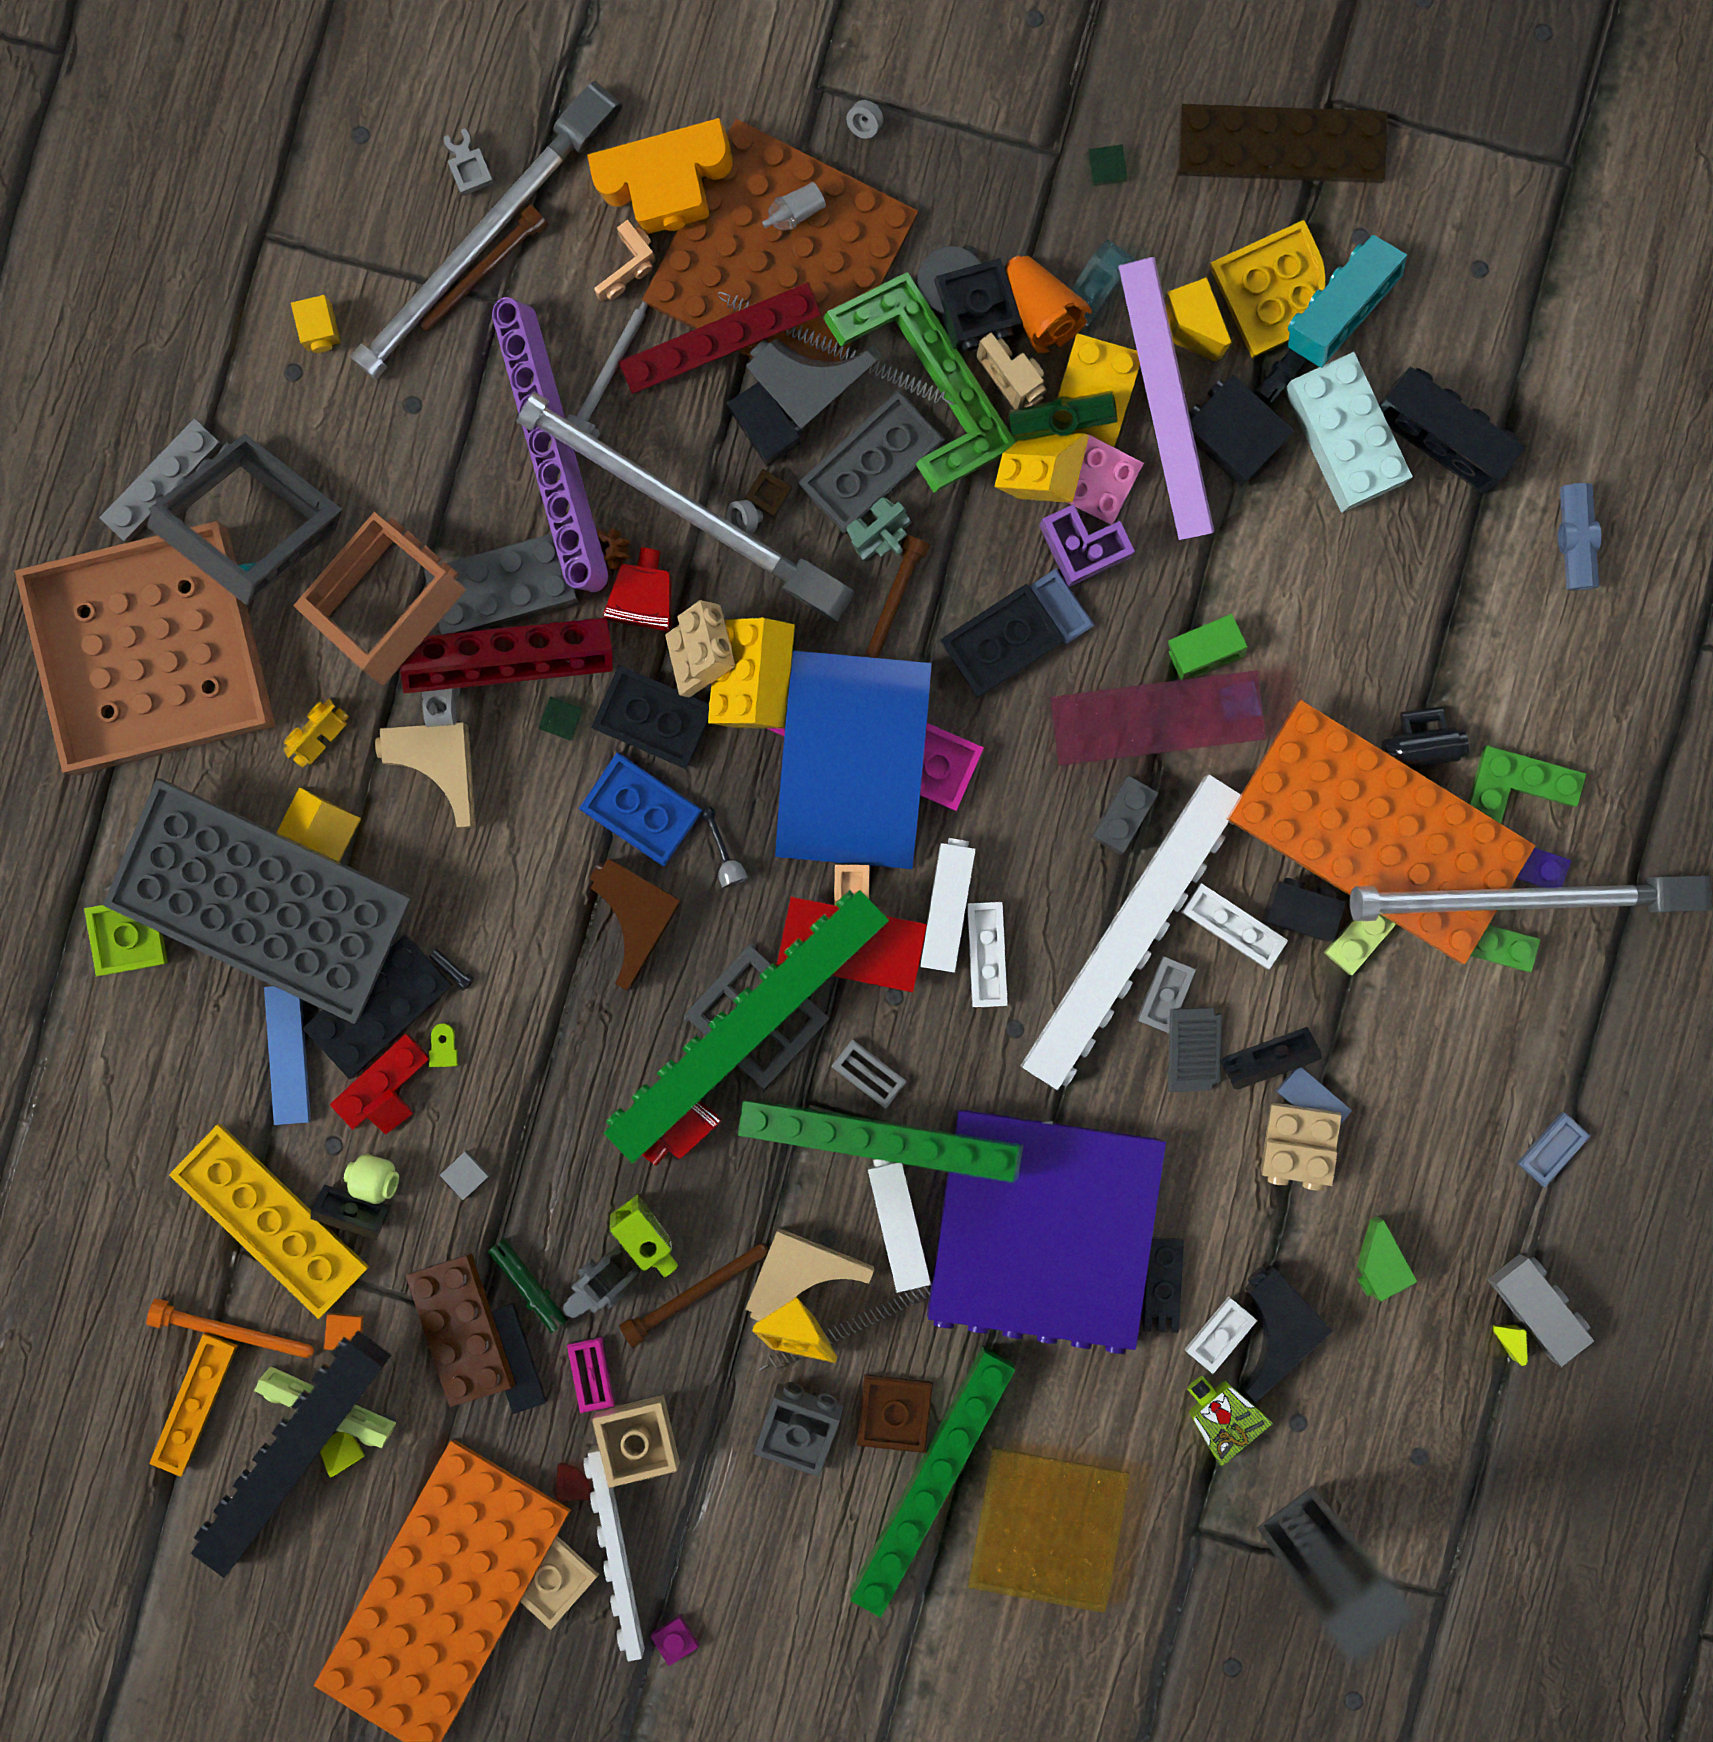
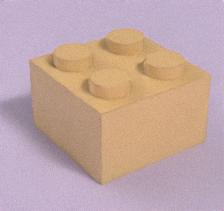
(636, 1441)

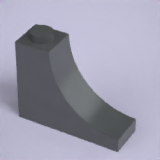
(805, 384)

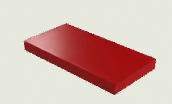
(884, 960)

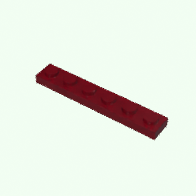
(720, 338)

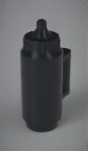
(1430, 746)

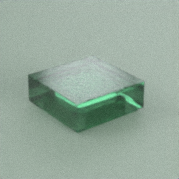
(1107, 165)
(560, 719)

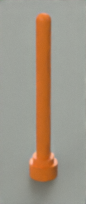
(163, 1314)

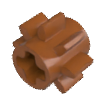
(613, 548)

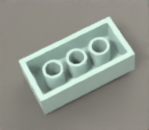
(1347, 432)

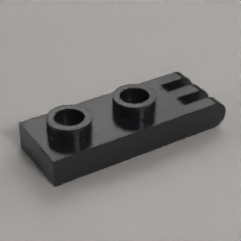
(1271, 1058)
(1163, 1284)

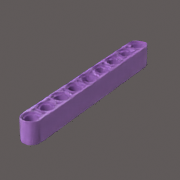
(560, 457)

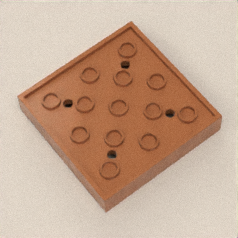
(141, 653)

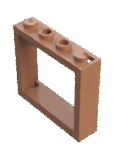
(347, 571)

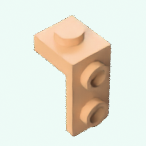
(638, 267)

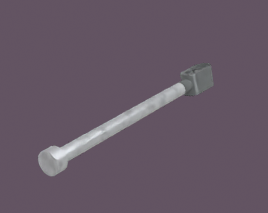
(576, 129)
(801, 580)
(1659, 895)

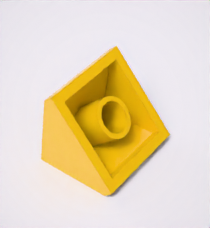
(319, 824)
(796, 1332)

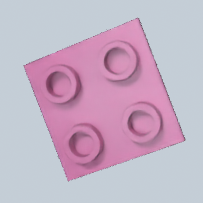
(1105, 480)

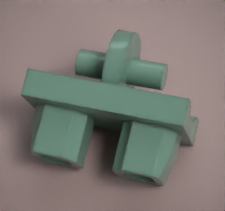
(883, 533)

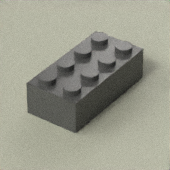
(507, 586)

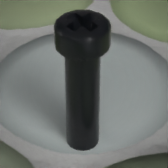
(463, 980)

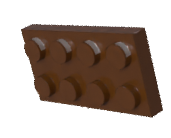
(460, 1330)

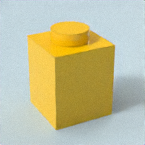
(316, 324)

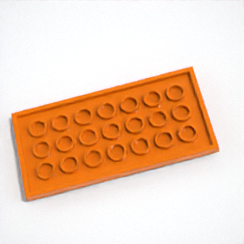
(1377, 824)
(442, 1597)

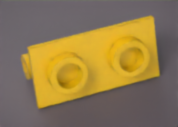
(322, 721)

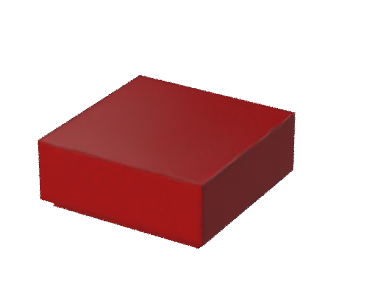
(387, 1111)

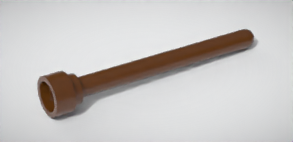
(528, 225)
(913, 551)
(637, 1329)

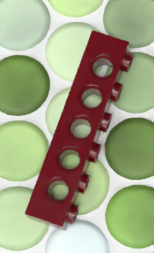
(508, 655)

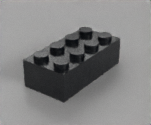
(1449, 430)

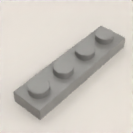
(177, 460)

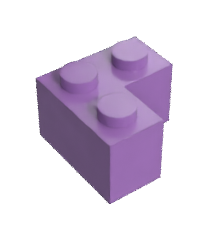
(1082, 554)

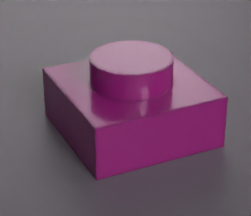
(674, 1640)

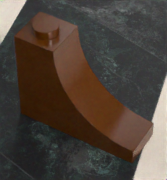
(641, 910)

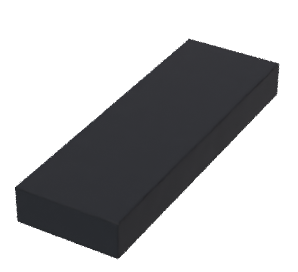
(528, 1388)

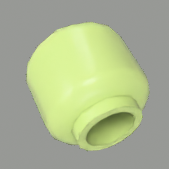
(371, 1179)

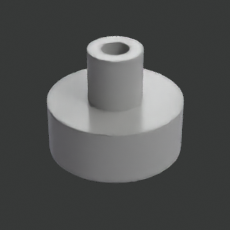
(864, 119)
(744, 515)

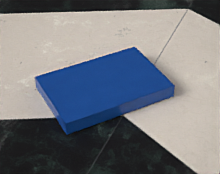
(640, 809)

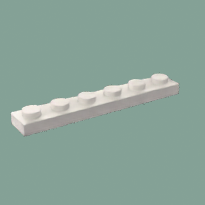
(616, 1567)

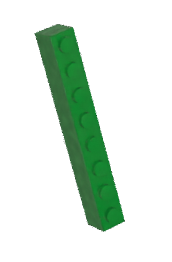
(881, 1140)
(931, 1481)

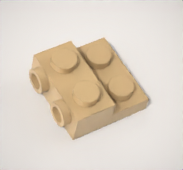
(1016, 378)
(699, 647)
(1301, 1146)

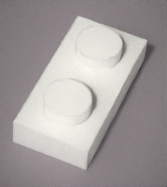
(1220, 1335)

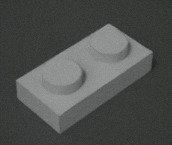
(1165, 993)

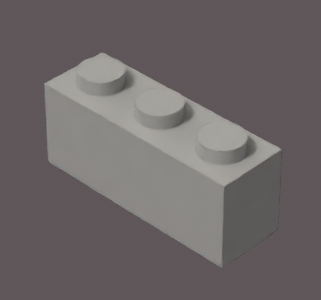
(1541, 1309)

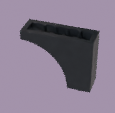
(1288, 1327)

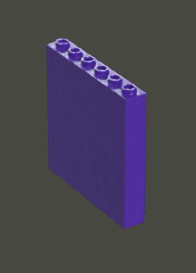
(1056, 1247)

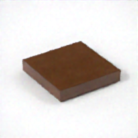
(894, 1413)

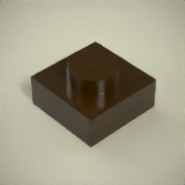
(768, 493)

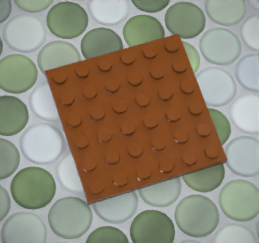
(837, 249)

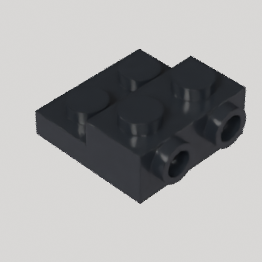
(977, 304)

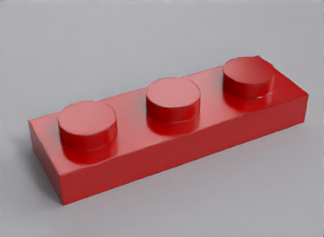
(388, 1072)

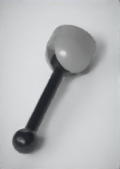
(731, 871)

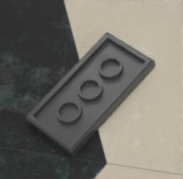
(871, 461)

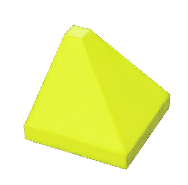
(1514, 1341)
(340, 1452)

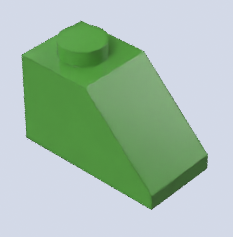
(1382, 1263)

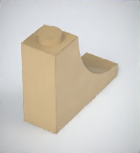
(439, 754)
(796, 1265)

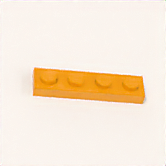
(193, 1404)

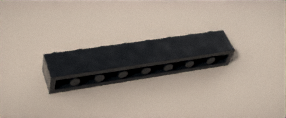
(290, 1454)

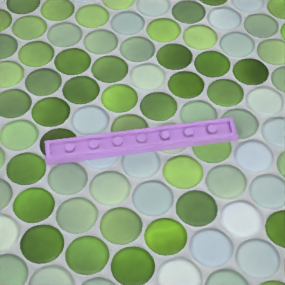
(1166, 398)

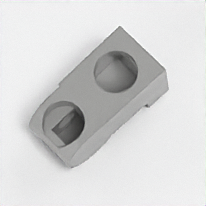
(440, 707)

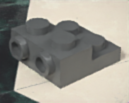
(799, 1428)

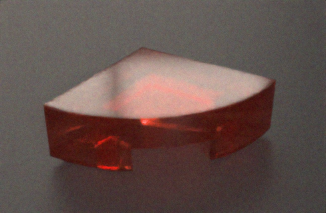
(572, 1483)

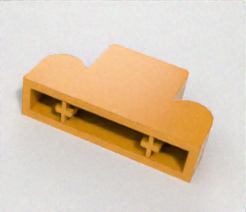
(664, 174)

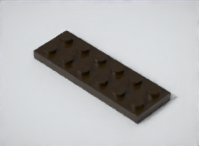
(1282, 143)

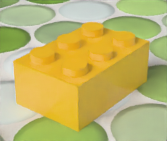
(758, 686)

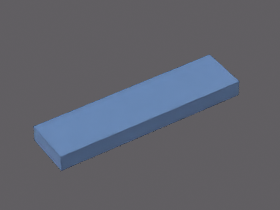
(287, 1057)

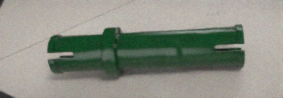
(528, 1286)

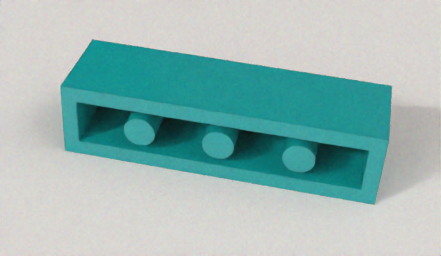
(1346, 300)

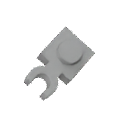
(468, 166)

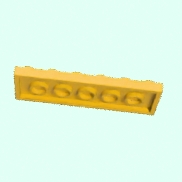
(269, 1220)

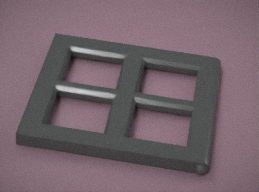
(790, 1048)

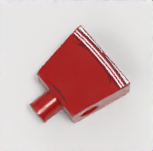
(642, 594)
(684, 1133)

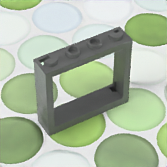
(275, 475)

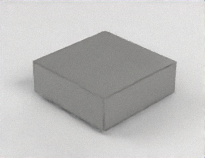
(464, 1175)

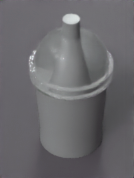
(795, 207)

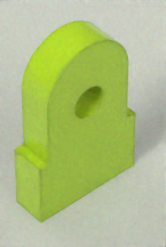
(443, 1053)

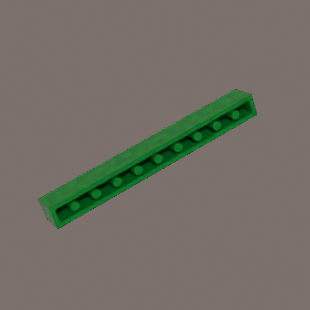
(745, 1026)

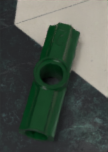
(1086, 412)

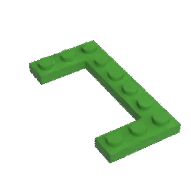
(904, 303)
(1495, 777)

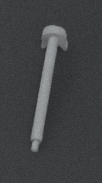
(607, 372)

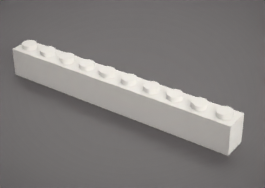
(1131, 934)

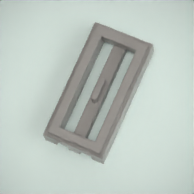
(893, 1091)

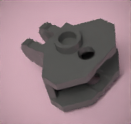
(598, 1285)

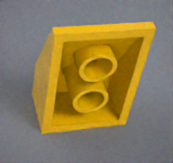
(1098, 368)

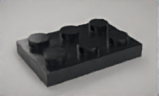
(1001, 640)
(652, 717)

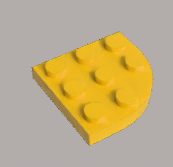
(1270, 285)

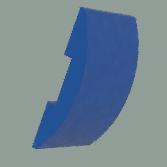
(852, 759)

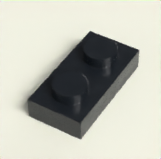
(349, 1213)

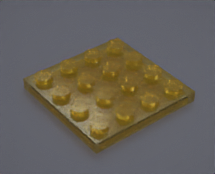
(1048, 1529)

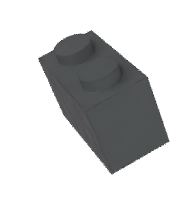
(1124, 815)

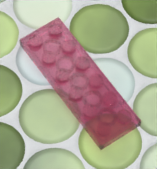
(1158, 718)

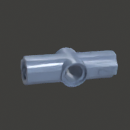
(1579, 536)

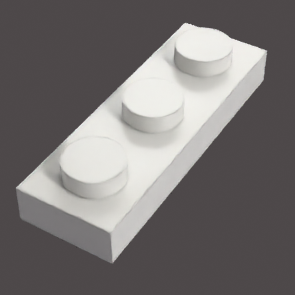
(1234, 926)
(987, 954)

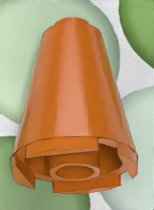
(1045, 304)

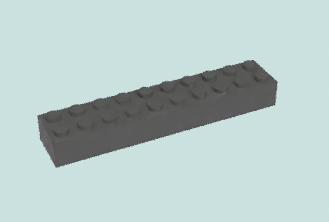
(1336, 1576)

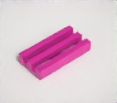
(604, 1371)

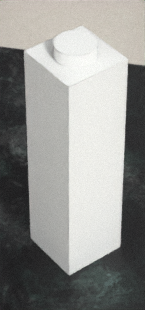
(947, 905)
(898, 1225)

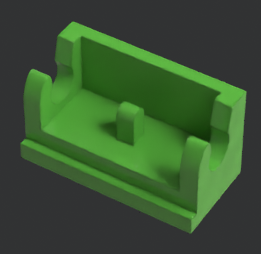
(1207, 648)

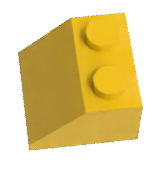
(1197, 320)
(1043, 467)

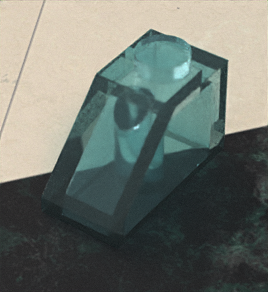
(1101, 277)

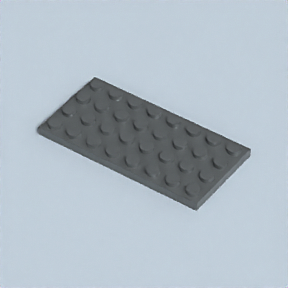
(257, 900)

